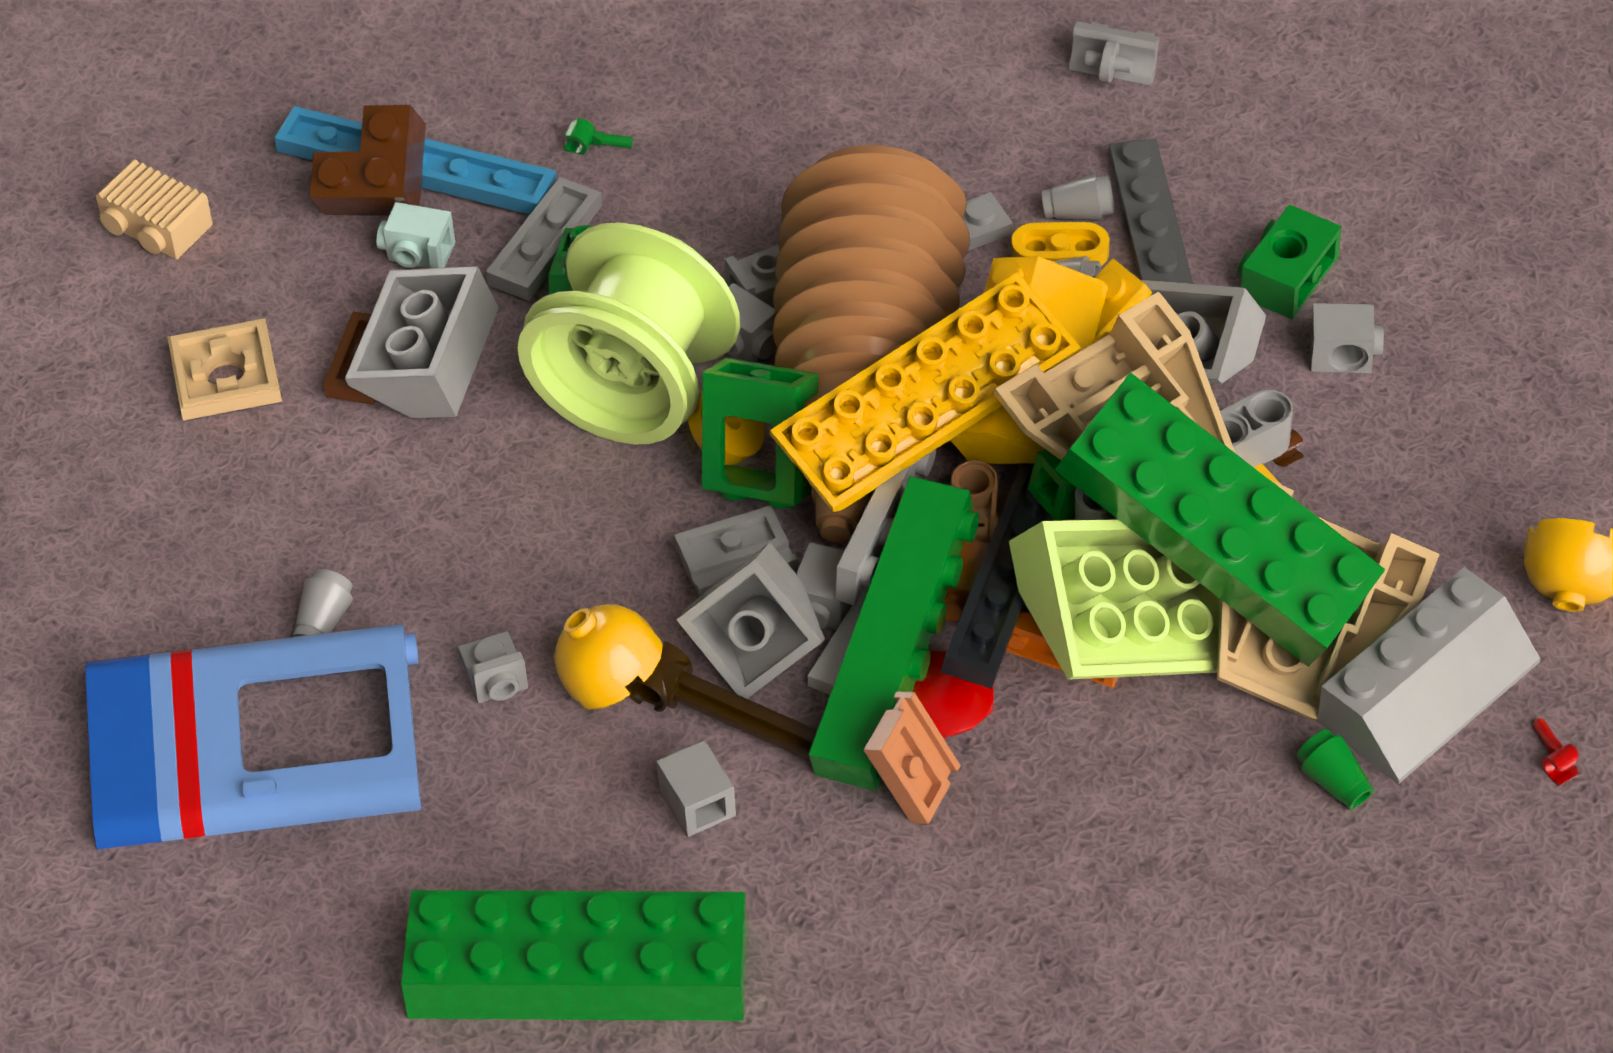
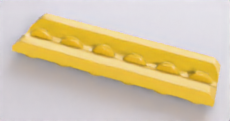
(922, 393)

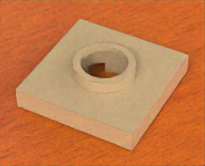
(202, 351)

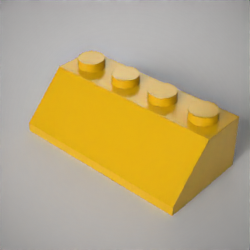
(1077, 305)

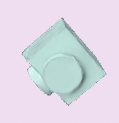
(417, 236)

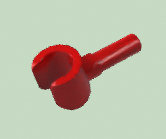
(1561, 759)

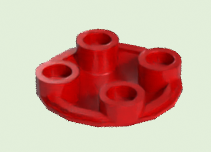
(951, 701)

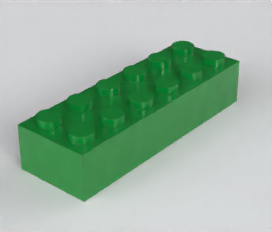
(1220, 520)
(575, 955)

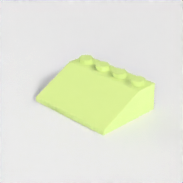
(1114, 602)

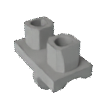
(1114, 53)

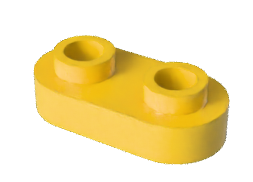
(1061, 241)

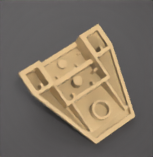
(1144, 341)
(1268, 671)

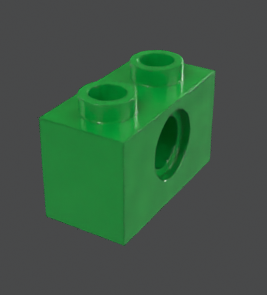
(1290, 260)

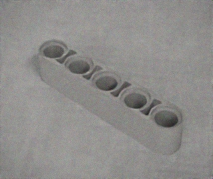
(1257, 429)

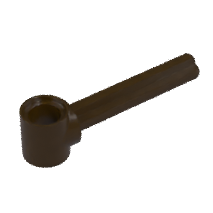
(675, 684)

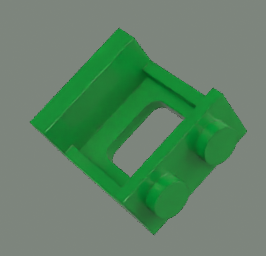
(760, 395)

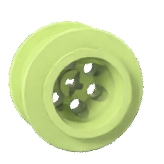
(627, 335)

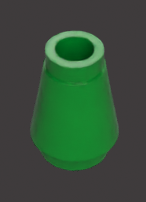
(1335, 768)

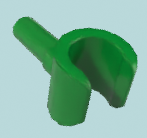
(583, 133)

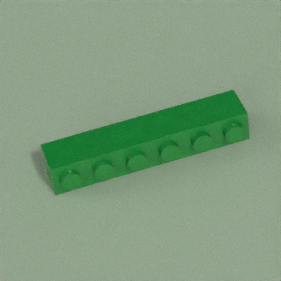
(894, 625)

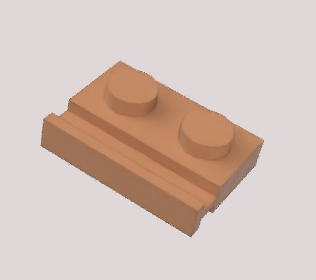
(912, 758)

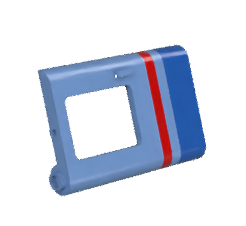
(172, 743)

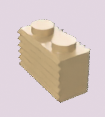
(154, 210)

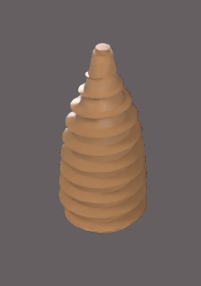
(862, 268)

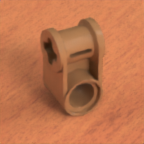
(983, 486)

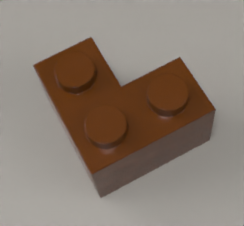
(380, 173)

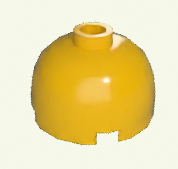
(1569, 563)
(605, 652)

